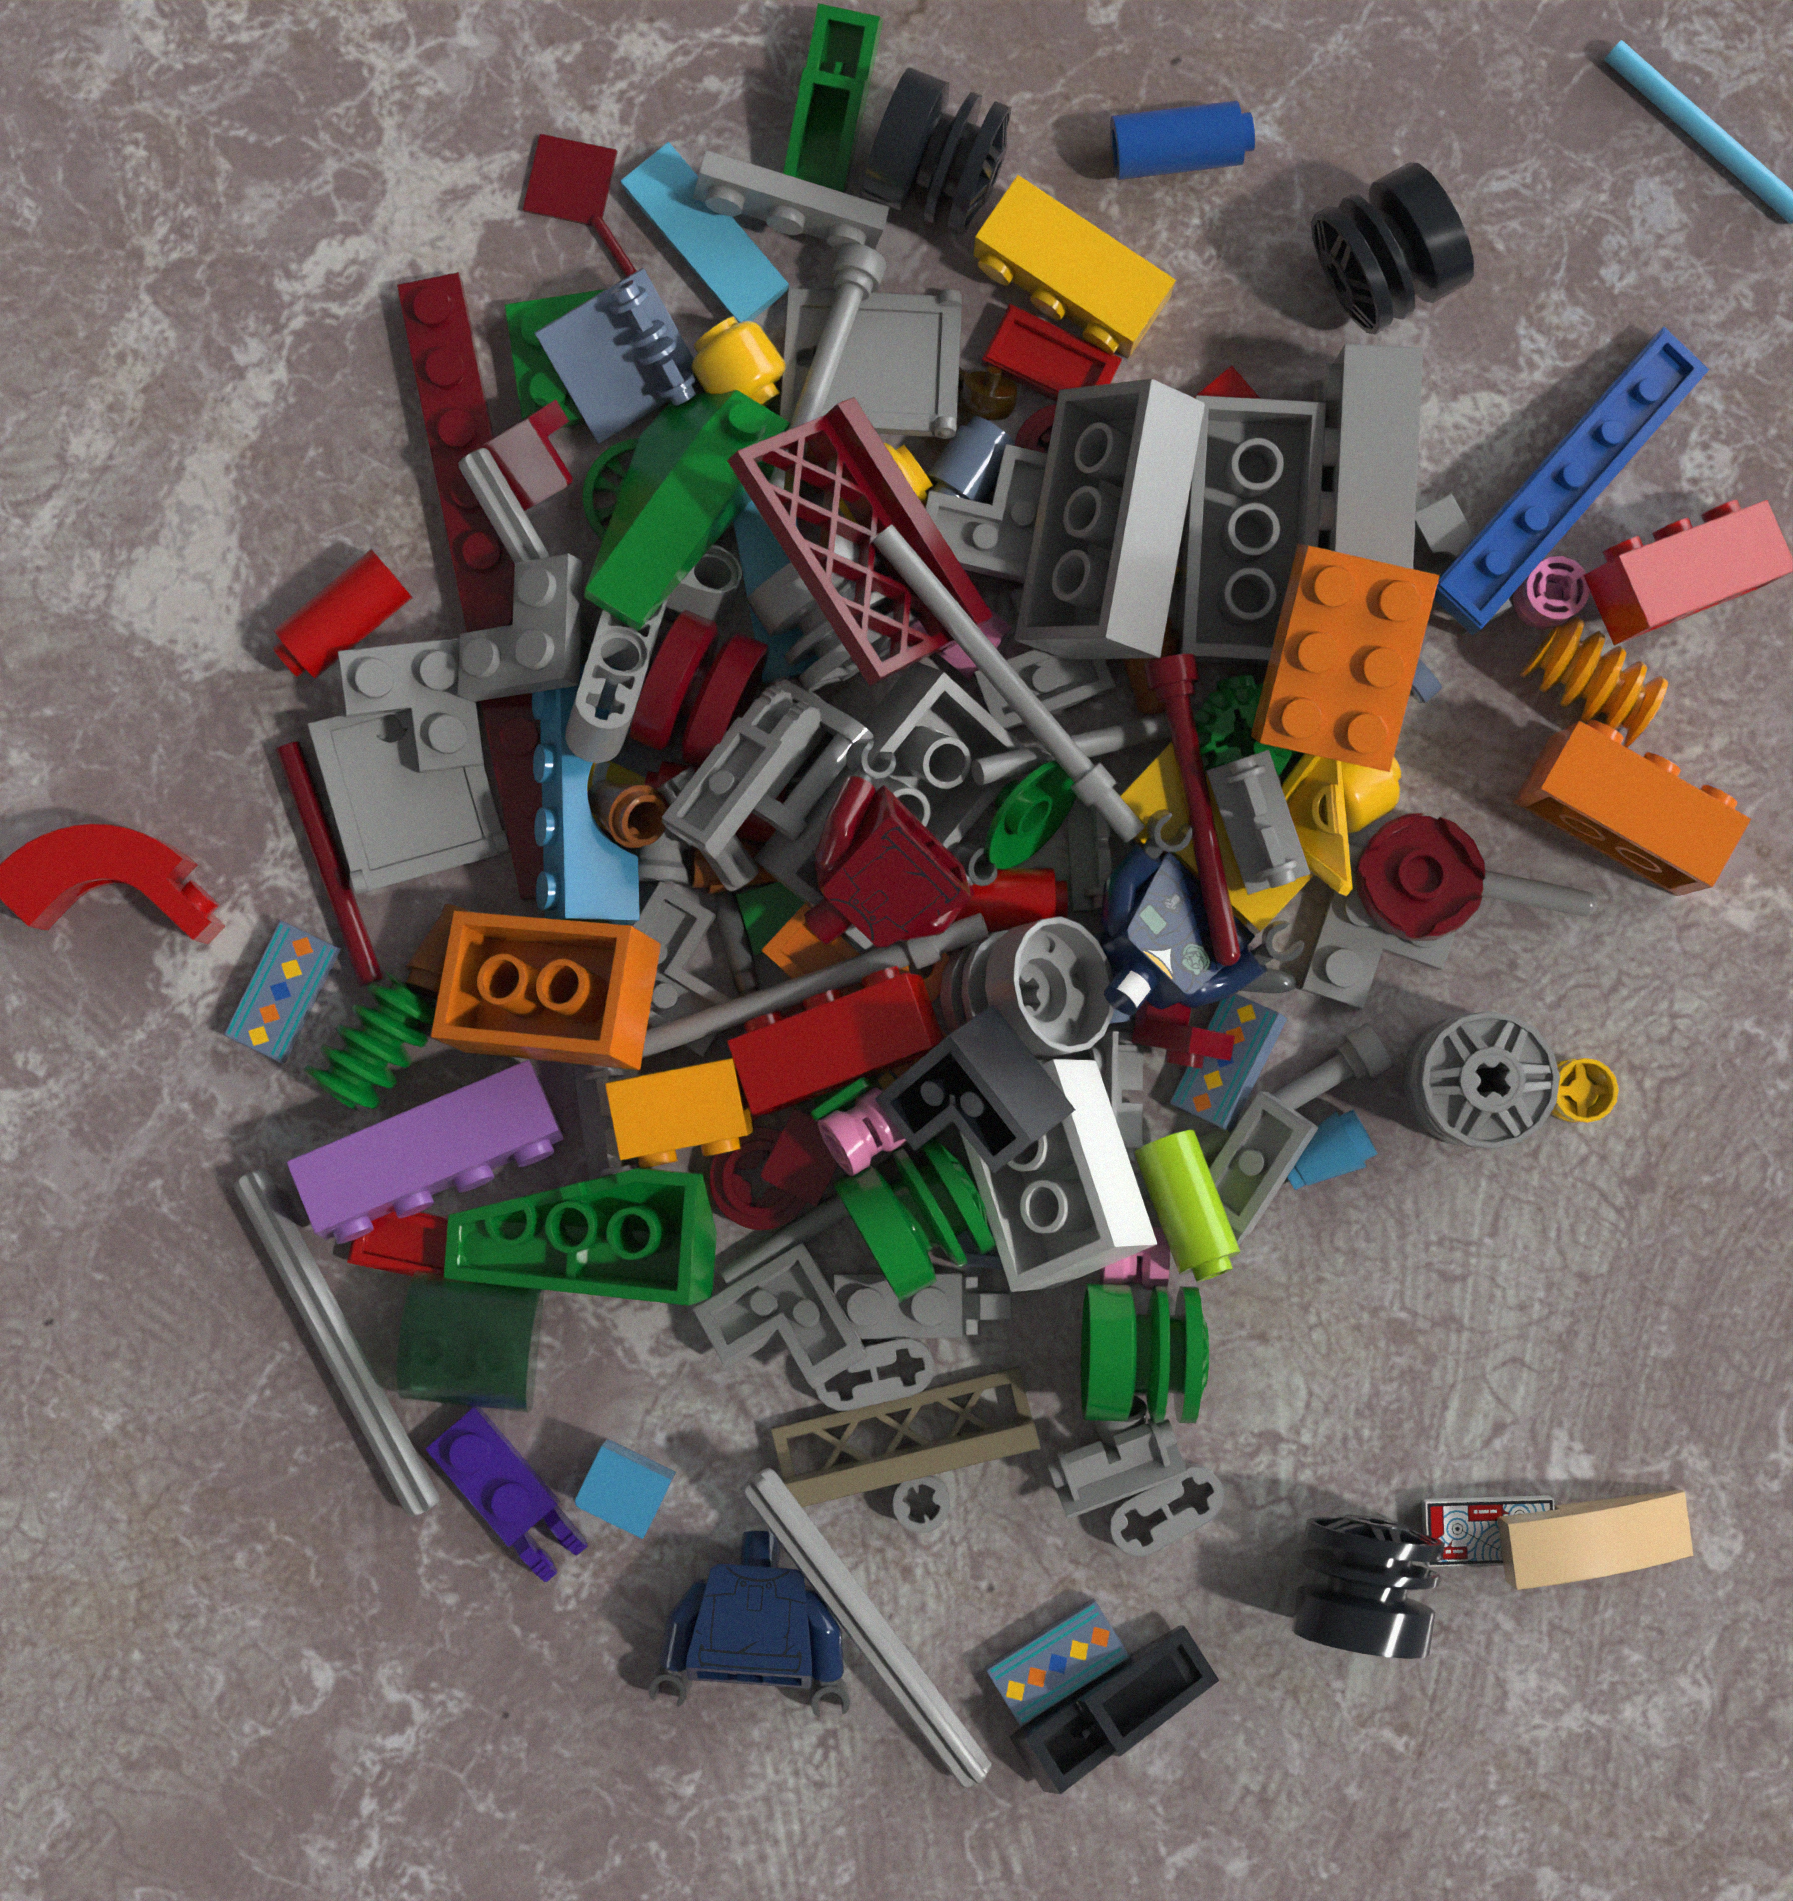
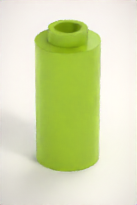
(1188, 1205)

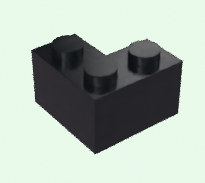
(984, 1085)

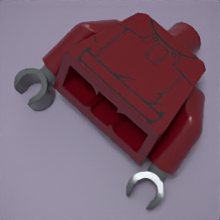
(885, 865)

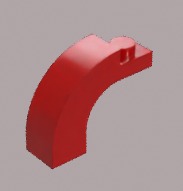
(67, 863)

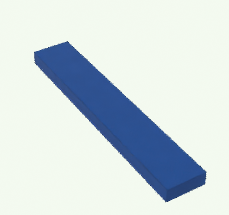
(1568, 481)

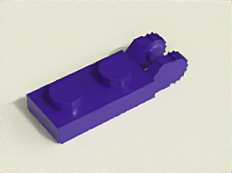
(504, 1488)

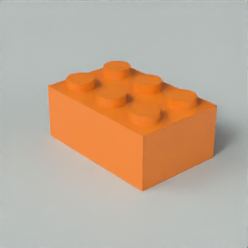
(1344, 657)
(1633, 808)
(546, 989)

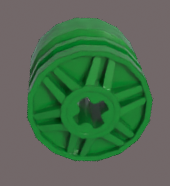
(916, 1215)
(1142, 1353)

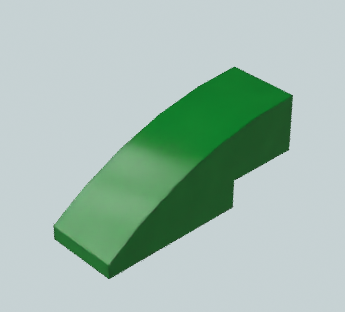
(832, 96)

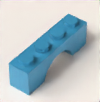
(583, 869)

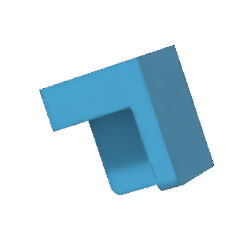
(624, 1488)

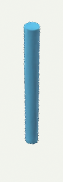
(1702, 129)

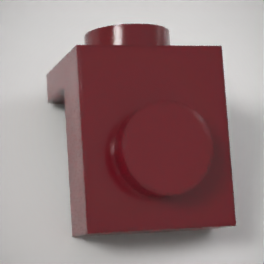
(1183, 1044)

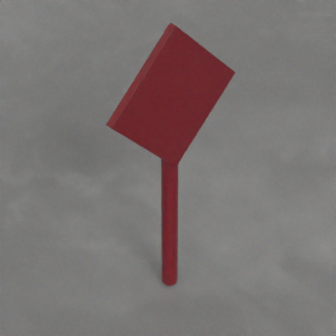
(573, 185)

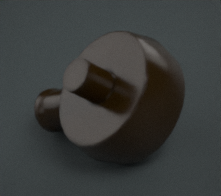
(987, 393)

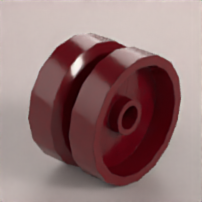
(692, 689)

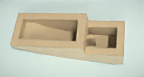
(1594, 1539)

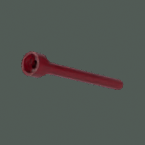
(1174, 685)

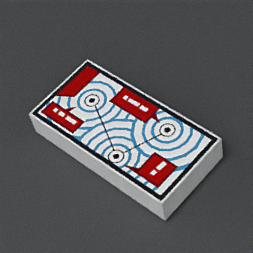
(1471, 1526)

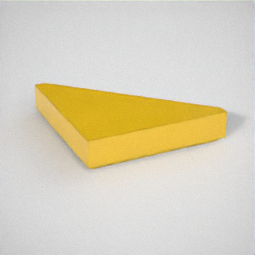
(1319, 816)

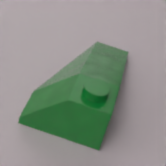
(609, 1236)

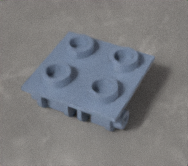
(620, 356)

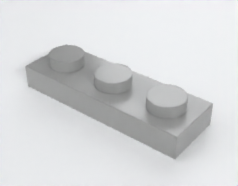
(788, 202)

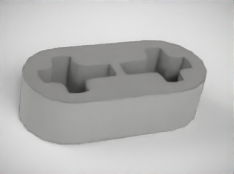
(882, 1388)
(1174, 1523)

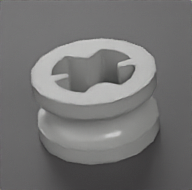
(902, 1506)

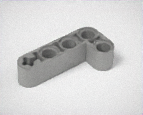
(704, 591)

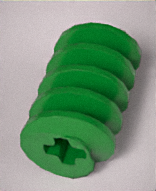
(374, 1045)

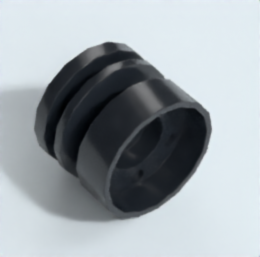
(936, 150)
(1393, 247)
(1367, 1587)

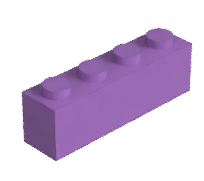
(426, 1152)

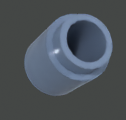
(970, 461)

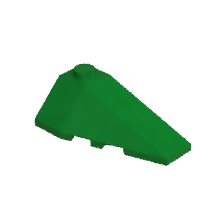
(676, 500)

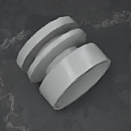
(787, 603)
(1041, 980)
(1443, 1080)

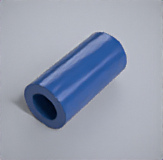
(1180, 139)

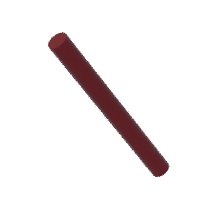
(329, 864)

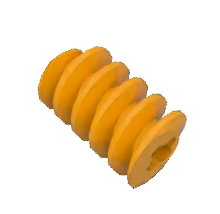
(1597, 678)

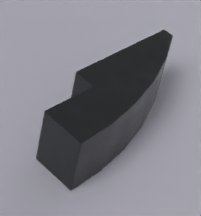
(1114, 1710)

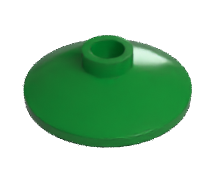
(1028, 815)

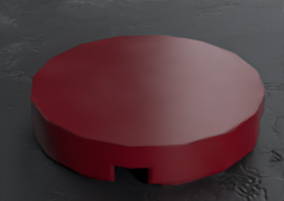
(1420, 877)

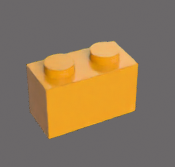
(678, 1111)

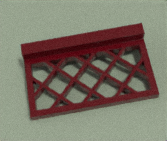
(877, 495)

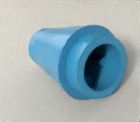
(1335, 1149)

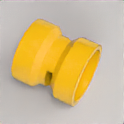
(1592, 1089)

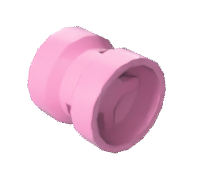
(1540, 601)
(860, 1133)
(1148, 1271)

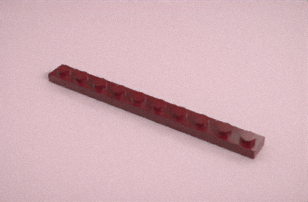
(455, 426)

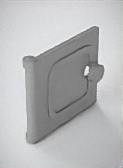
(894, 363)
(391, 815)

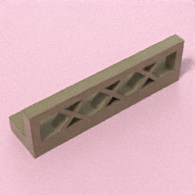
(913, 1461)

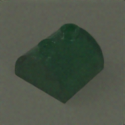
(469, 1343)

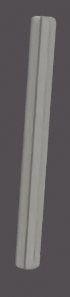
(336, 1342)
(866, 1627)

